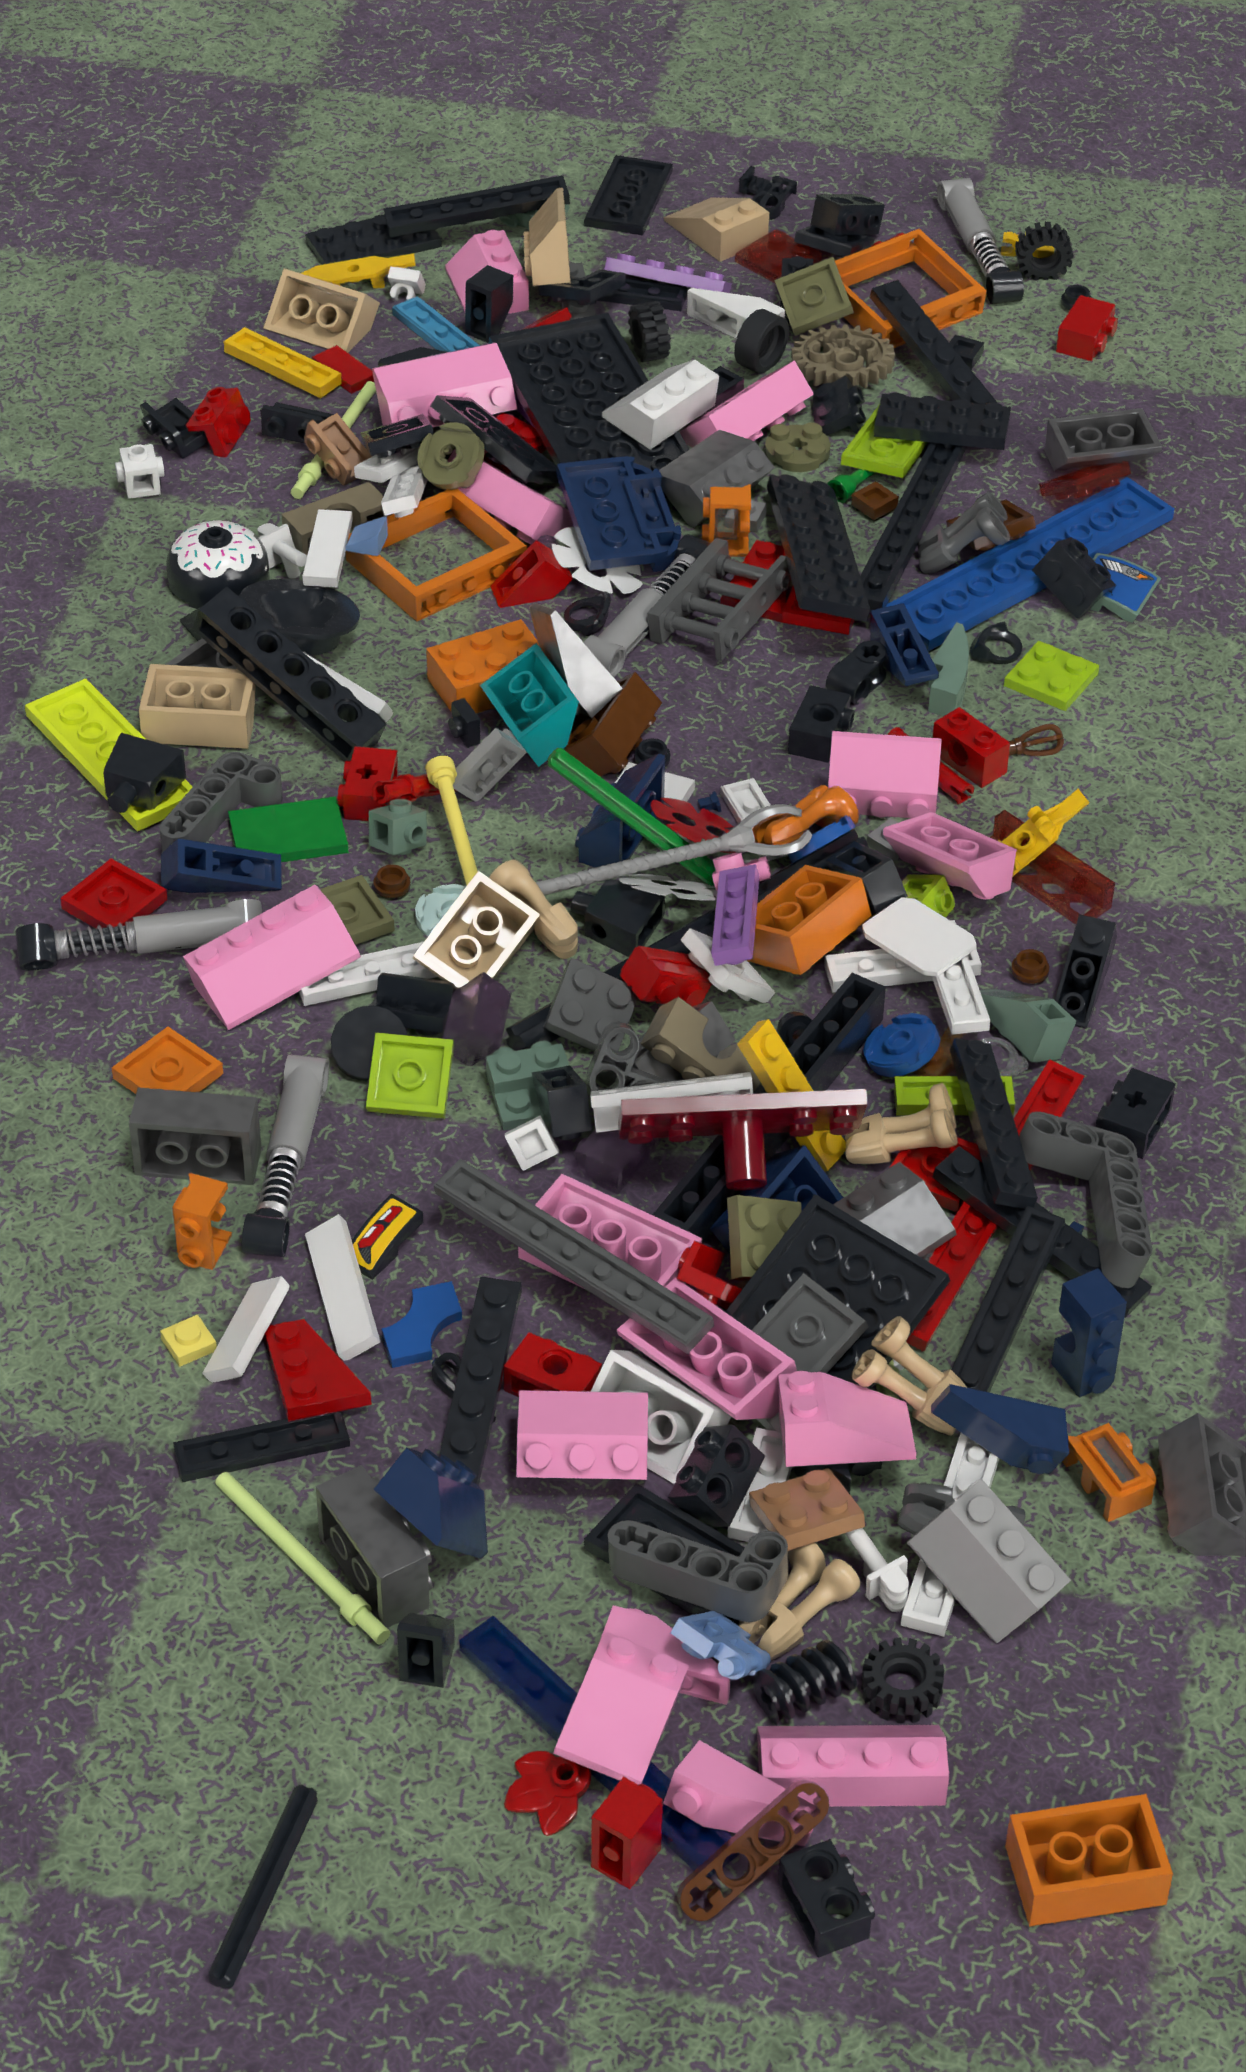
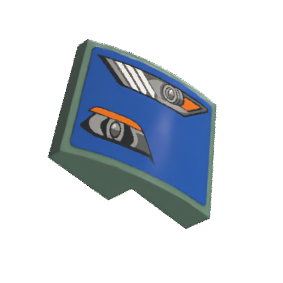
(1132, 587)

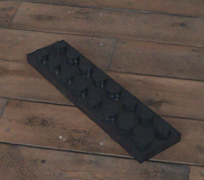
(817, 547)

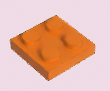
(168, 1063)

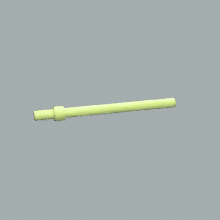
(312, 471)
(351, 1605)

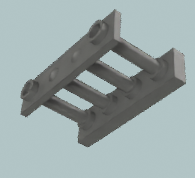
(704, 577)

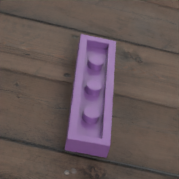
(655, 271)
(735, 915)

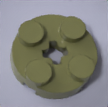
(784, 438)
(463, 468)

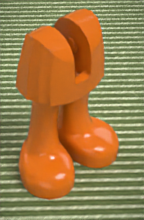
(820, 807)

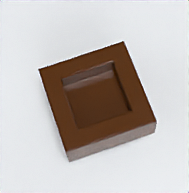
(874, 500)

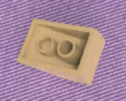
(722, 224)
(477, 933)

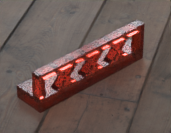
(1059, 868)

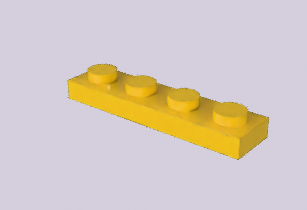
(282, 362)
(780, 1074)

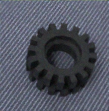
(1044, 237)
(649, 331)
(899, 1701)

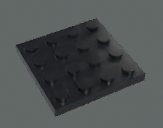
(852, 1264)

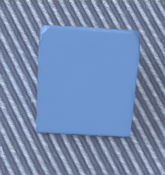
(368, 537)

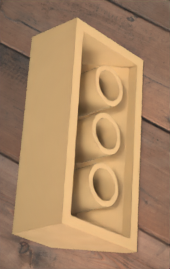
(547, 243)

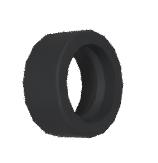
(761, 341)

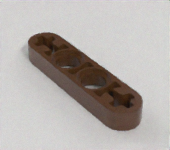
(758, 1856)

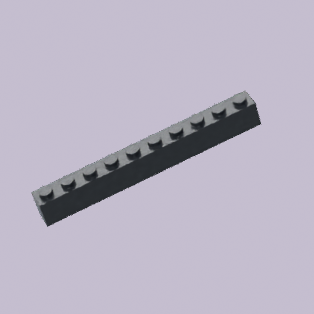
(821, 1056)

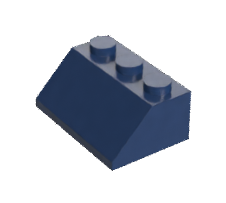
(606, 836)
(790, 1177)
(438, 1500)

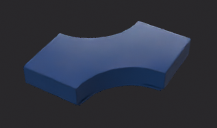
(413, 1336)

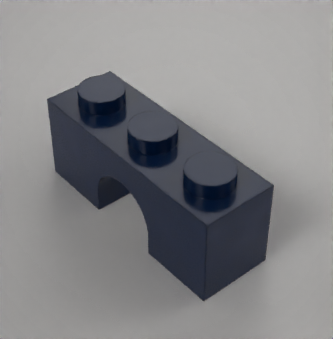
(1091, 1350)

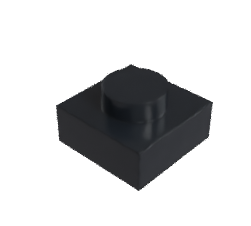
(968, 349)
(464, 723)

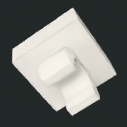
(405, 281)
(531, 1143)

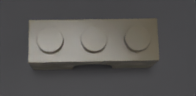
(361, 500)
(677, 1040)

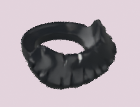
(593, 623)
(998, 631)

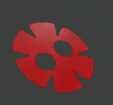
(702, 819)

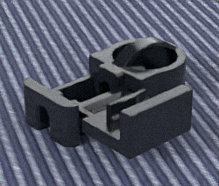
(767, 192)

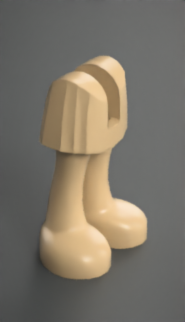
(555, 924)
(883, 1135)
(874, 1369)
(784, 1627)

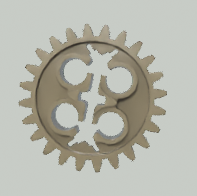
(843, 355)

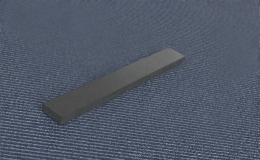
(574, 1256)

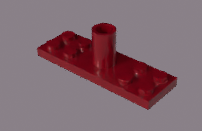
(742, 1123)

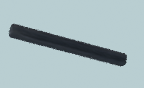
(262, 1887)

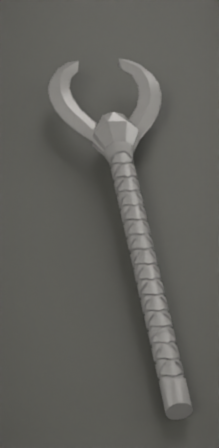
(737, 839)

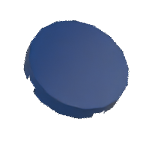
(823, 837)
(902, 1045)

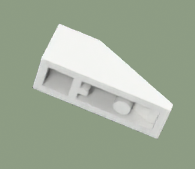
(726, 310)

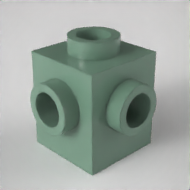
(397, 827)

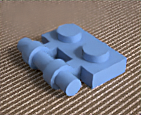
(718, 1637)

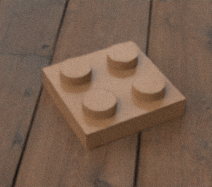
(807, 1508)

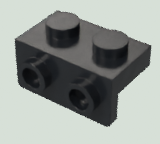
(838, 406)
(288, 421)
(170, 426)
(1074, 576)
(416, 1001)

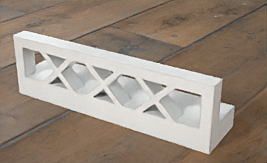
(607, 1102)

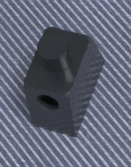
(142, 773)
(619, 915)

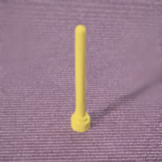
(442, 775)

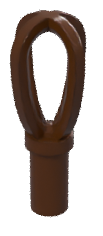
(1017, 745)

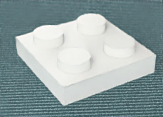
(739, 978)

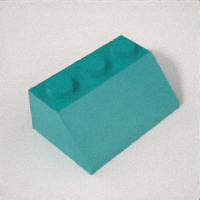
(534, 703)

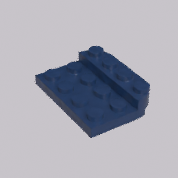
(619, 513)

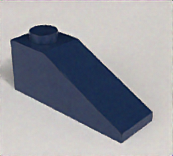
(905, 650)
(218, 868)
(1010, 1428)

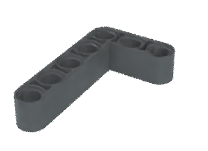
(1114, 1181)

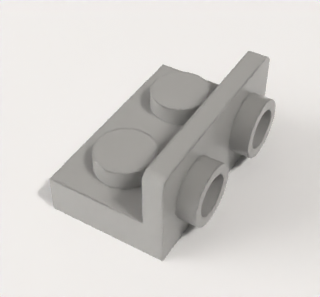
(488, 764)

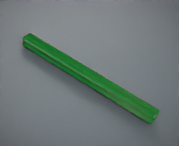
(626, 810)

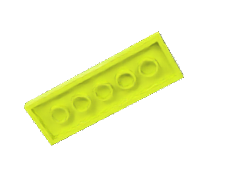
(85, 732)

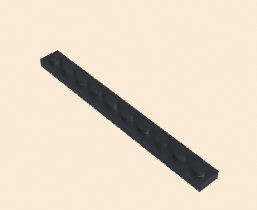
(909, 522)

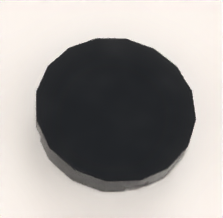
(355, 1036)

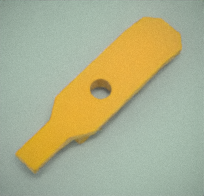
(359, 269)
(1043, 829)

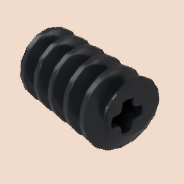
(803, 1677)

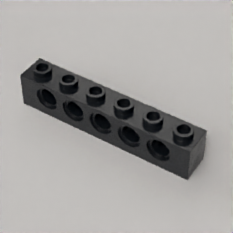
(271, 672)

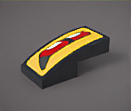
(383, 1232)

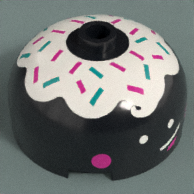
(212, 558)

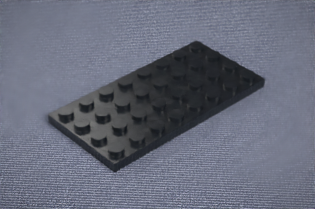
(566, 381)

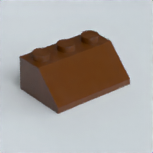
(616, 729)

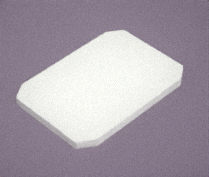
(919, 936)

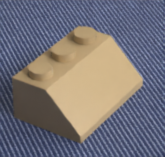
(320, 312)
(197, 706)

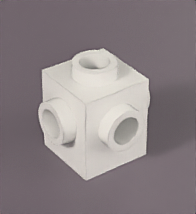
(140, 471)

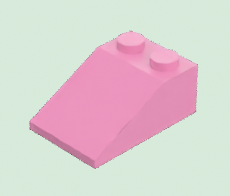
(840, 1422)
(621, 1709)

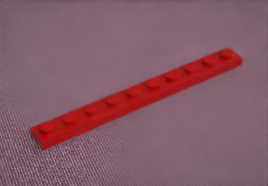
(959, 1255)

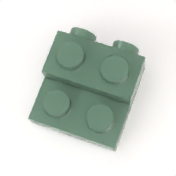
(512, 1081)

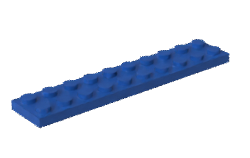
(1005, 572)

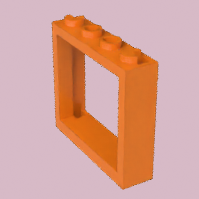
(965, 292)
(455, 584)

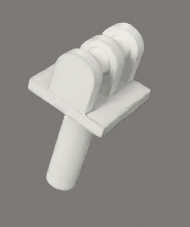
(281, 548)
(882, 1579)

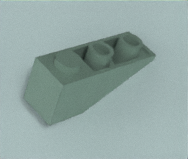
(1030, 1022)

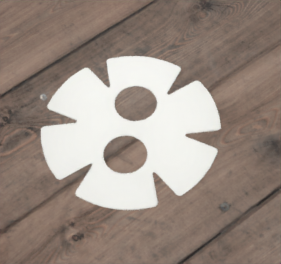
(575, 557)
(649, 886)

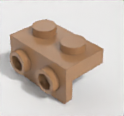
(336, 447)

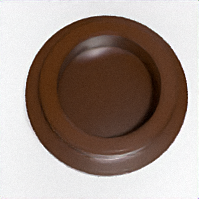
(391, 881)
(1030, 966)

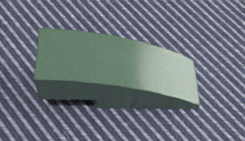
(952, 664)

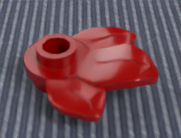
(543, 1791)

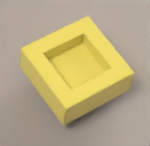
(188, 1340)

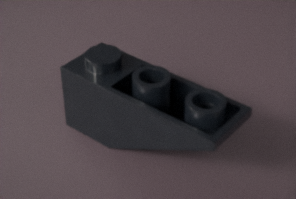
(1086, 967)

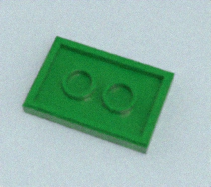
(291, 829)

